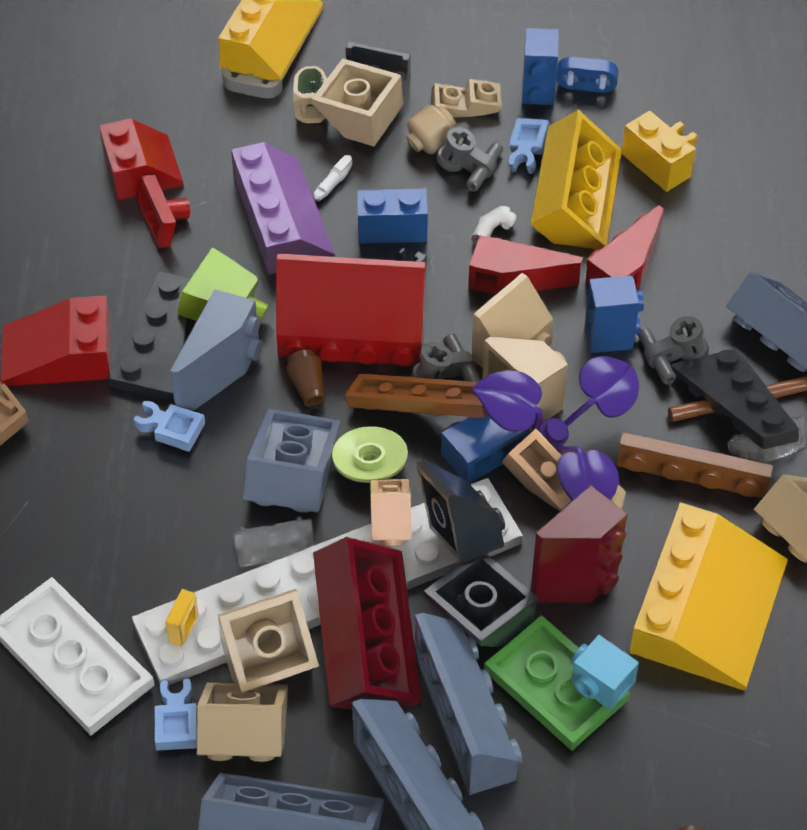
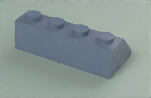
(774, 313)
(464, 704)
(408, 768)
(263, 804)

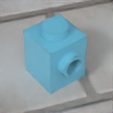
(603, 672)

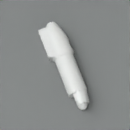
(335, 176)

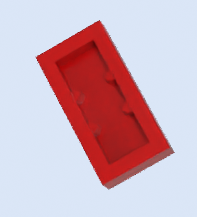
(159, 212)

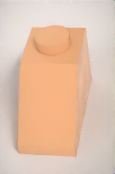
(535, 466)
(391, 511)

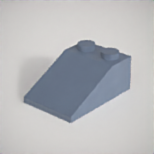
(216, 349)
(291, 460)

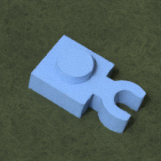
(526, 140)
(174, 427)
(176, 719)

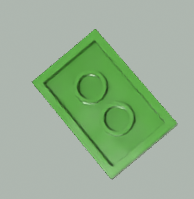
(539, 676)

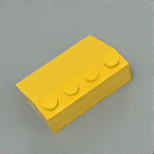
(708, 599)

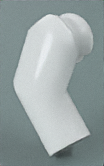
(489, 221)

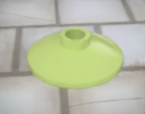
(369, 454)

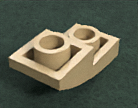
(474, 100)

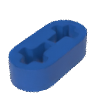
(587, 74)

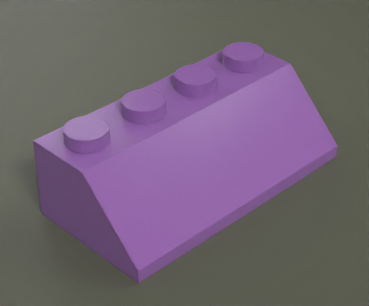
(278, 204)

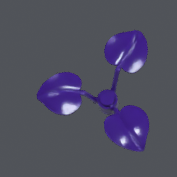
(512, 400)

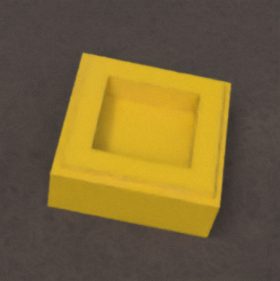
(182, 618)

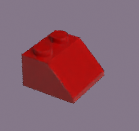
(135, 152)

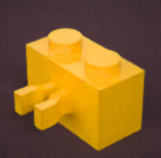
(659, 150)

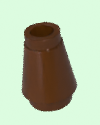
(306, 374)

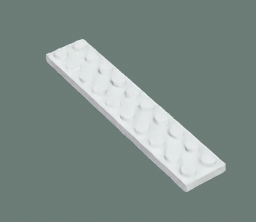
(423, 559)

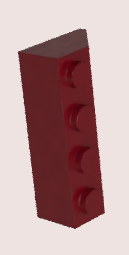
(365, 624)

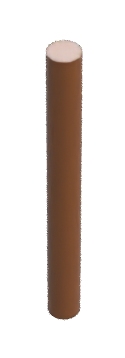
(704, 406)

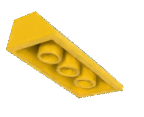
(266, 36)
(576, 183)

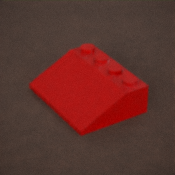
(350, 308)

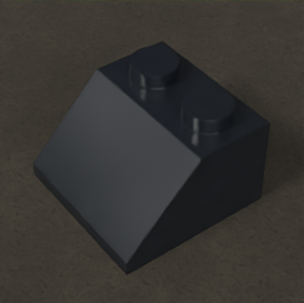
(459, 514)
(484, 601)

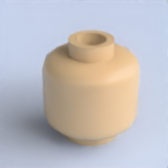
(429, 128)

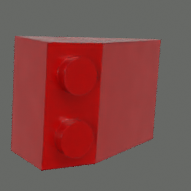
(59, 344)

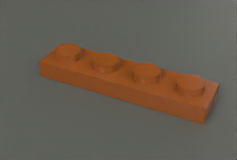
(415, 395)
(694, 465)

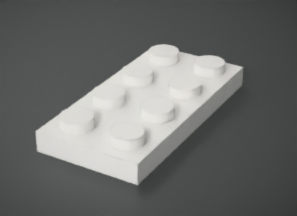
(72, 656)

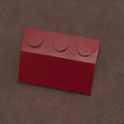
(579, 551)

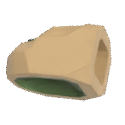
(306, 85)

